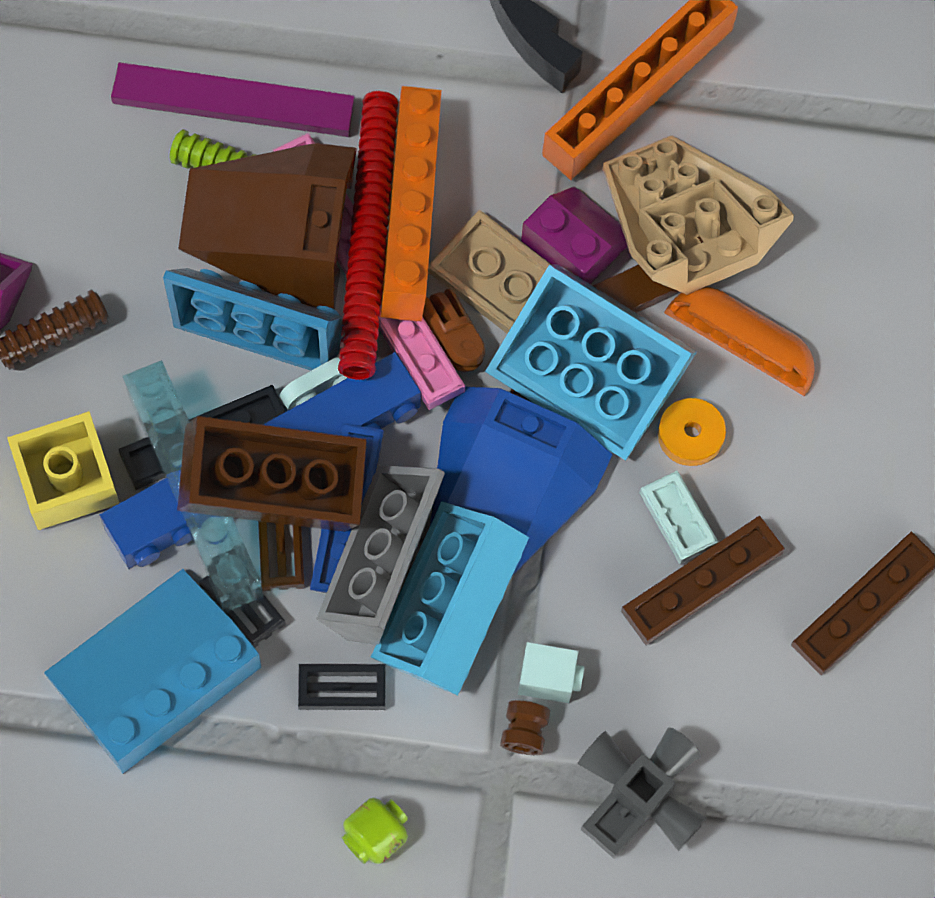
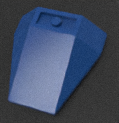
(517, 463)

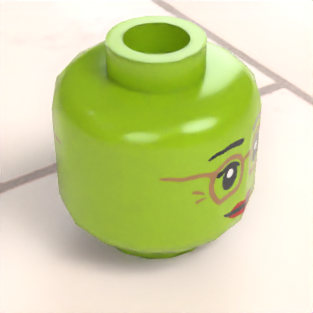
(375, 830)

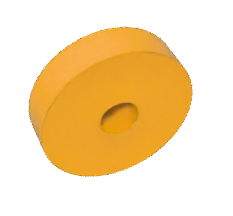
(695, 414)

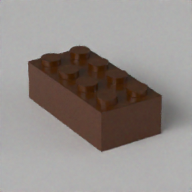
(271, 474)

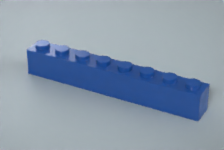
(150, 519)

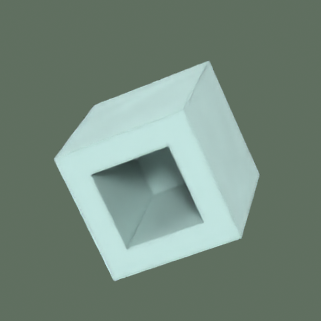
(550, 673)

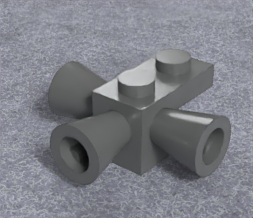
(640, 792)

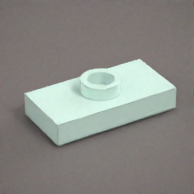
(678, 517)

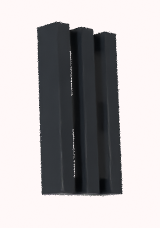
(263, 630)
(341, 703)

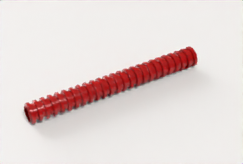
(368, 236)

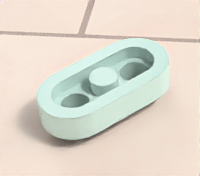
(311, 384)

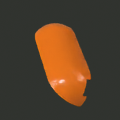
(746, 335)

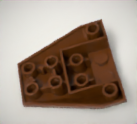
(272, 219)

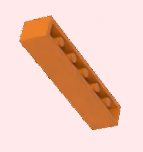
(637, 84)
(411, 204)

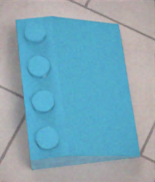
(590, 360)

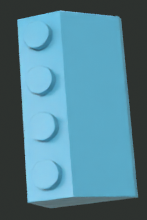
(450, 597)

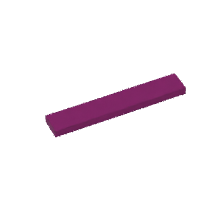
(233, 99)

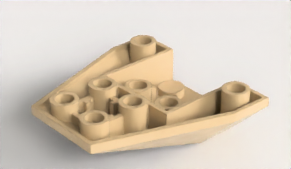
(675, 194)

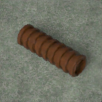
(52, 329)

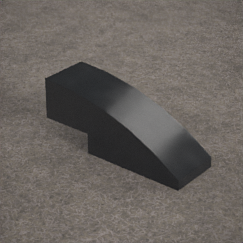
(536, 39)

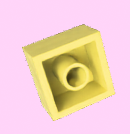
(63, 470)

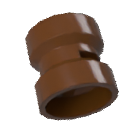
(525, 731)

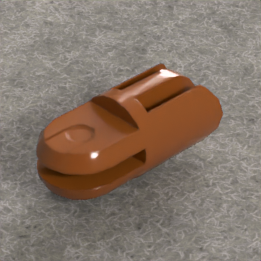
(454, 330)

